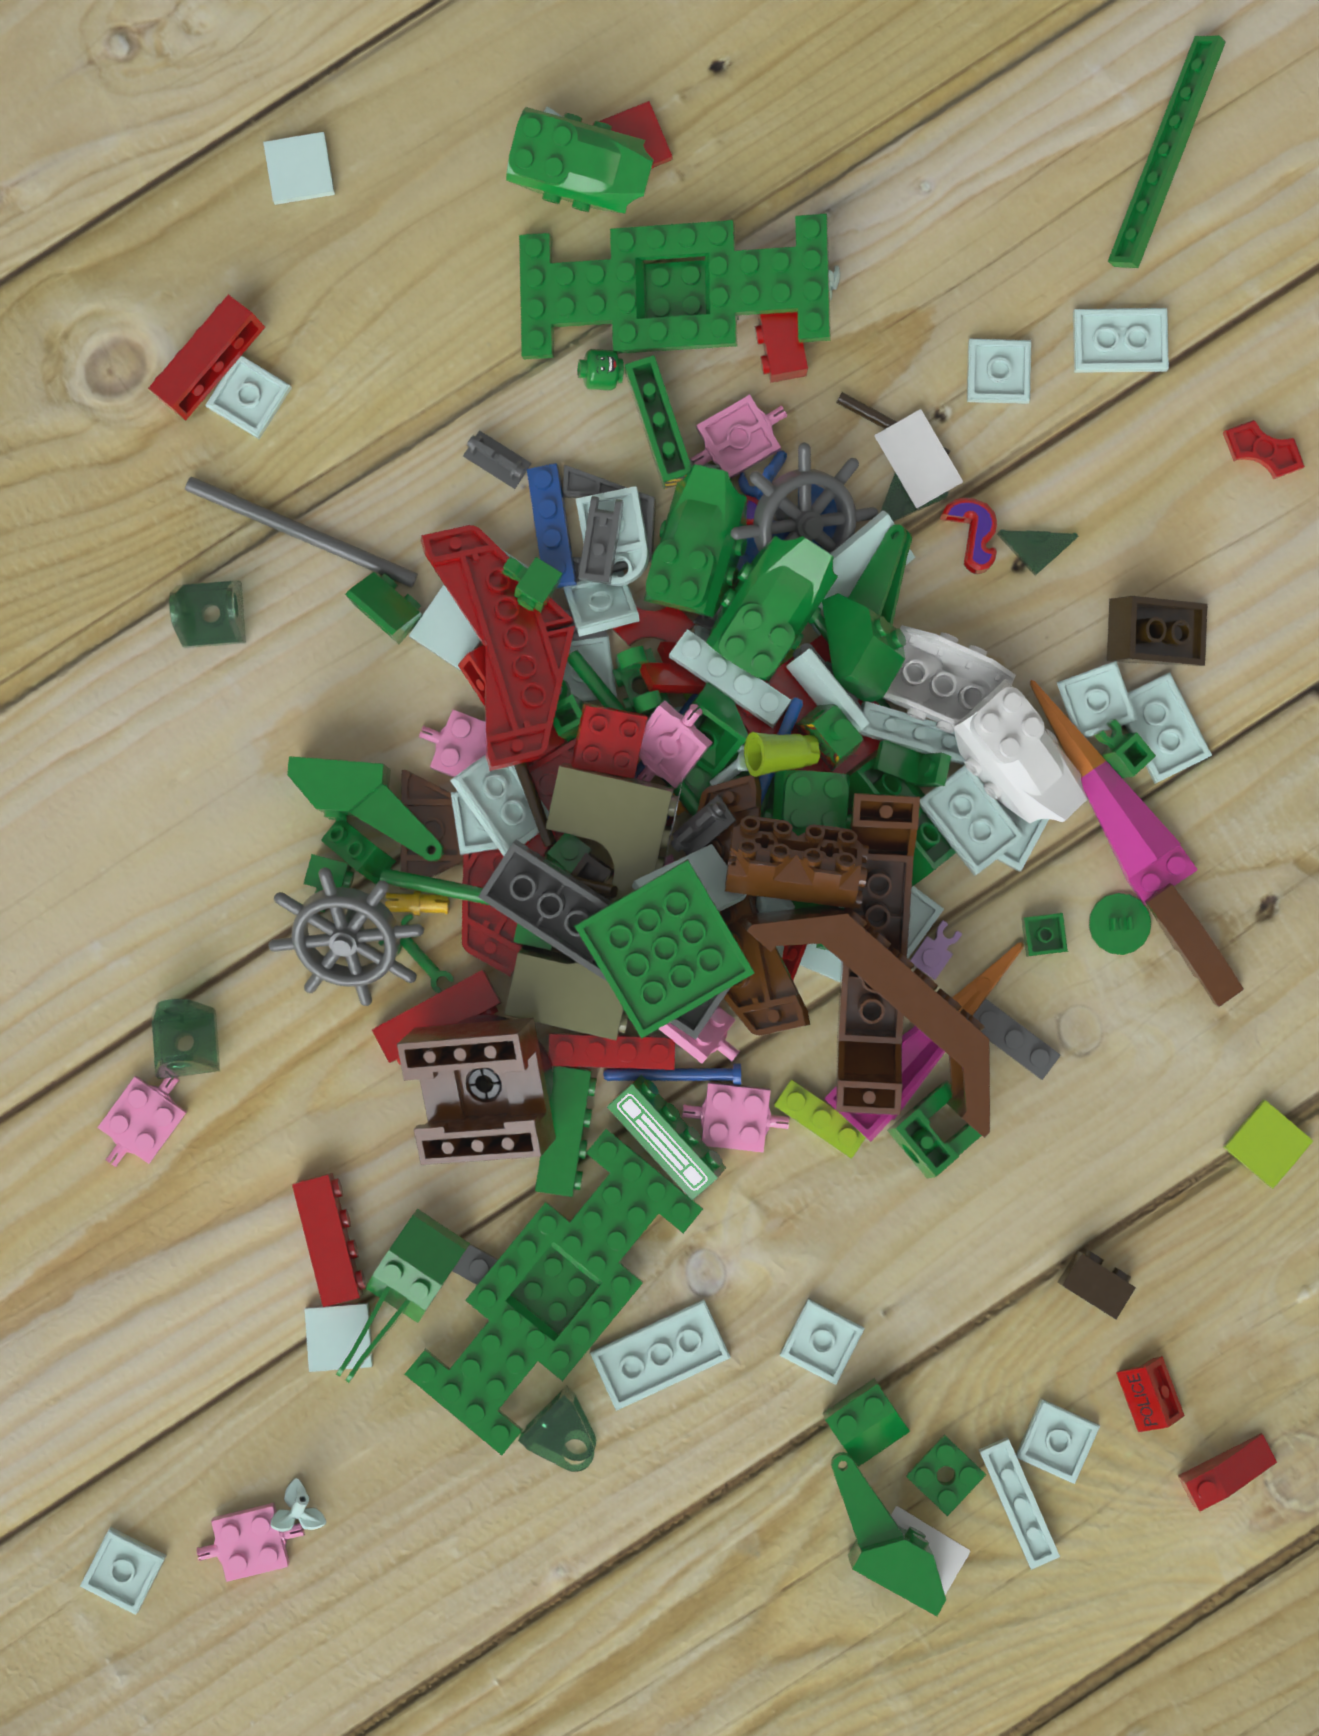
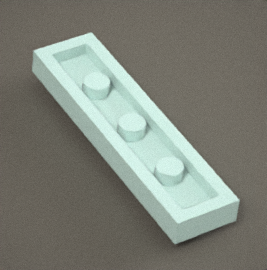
(736, 683)
(908, 731)
(1019, 1503)

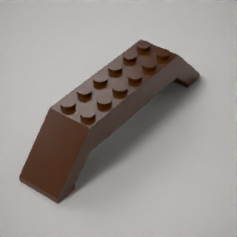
(904, 989)
(868, 1024)

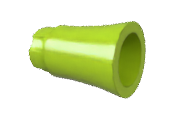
(779, 752)

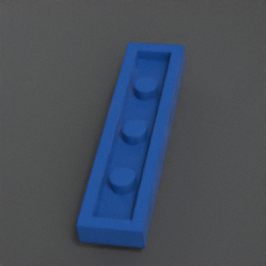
(551, 521)

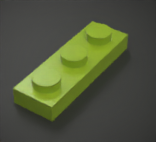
(819, 1118)

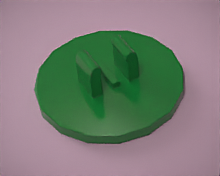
(1119, 923)

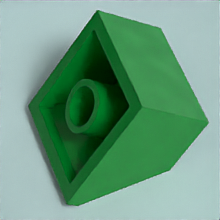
(385, 606)
(865, 1422)

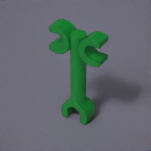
(421, 958)

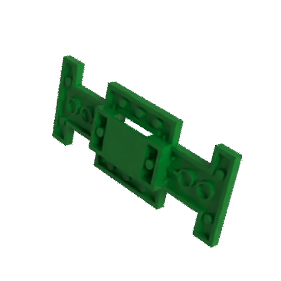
(675, 301)
(544, 1284)

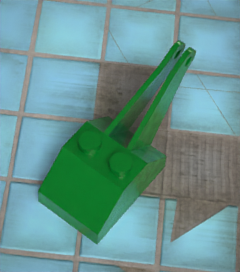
(860, 628)
(361, 791)
(410, 1276)
(884, 1550)

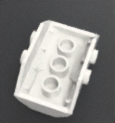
(943, 678)
(1018, 757)

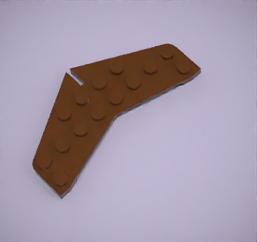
(768, 998)

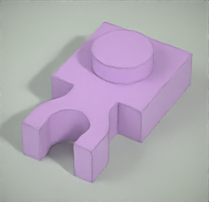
(932, 954)

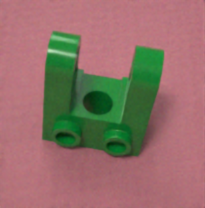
(628, 671)
(920, 1140)

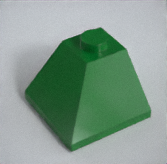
(721, 725)

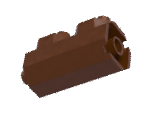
(808, 868)

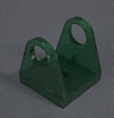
(187, 611)
(182, 1018)
(555, 1426)

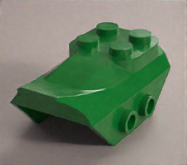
(577, 162)
(696, 547)
(772, 605)
(807, 800)

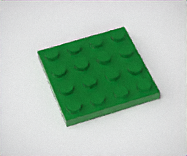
(664, 948)

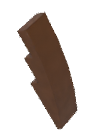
(1194, 944)

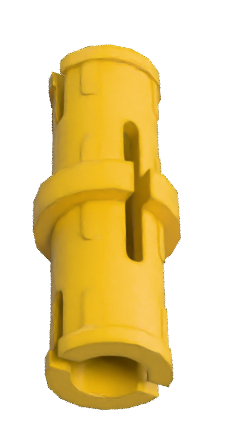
(417, 903)

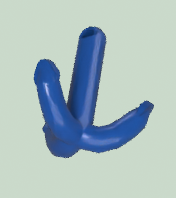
(769, 472)

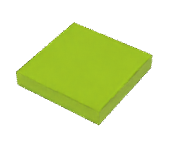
(1268, 1144)

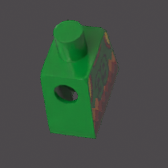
(834, 732)

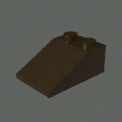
(1156, 631)

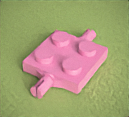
(739, 437)
(457, 744)
(672, 744)
(710, 1038)
(735, 1116)
(142, 1119)
(249, 1543)

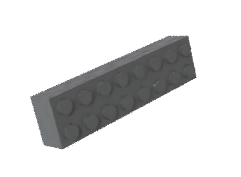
(550, 906)

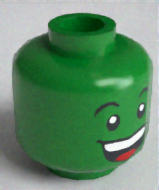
(601, 369)

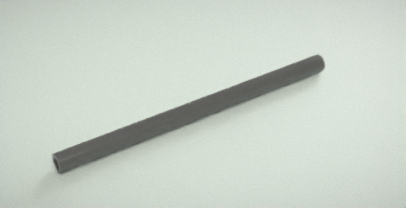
(301, 531)

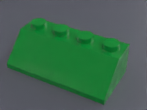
(930, 845)

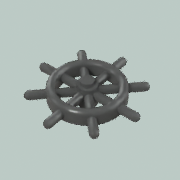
(804, 518)
(345, 936)

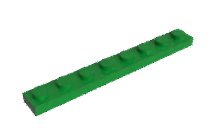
(1166, 151)

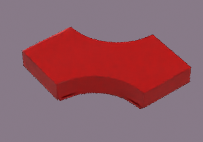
(1252, 444)
(663, 624)

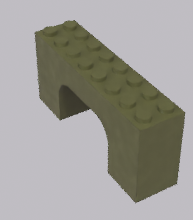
(631, 824)

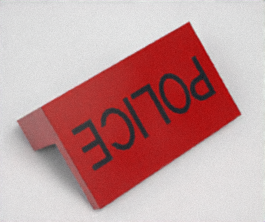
(1151, 1395)

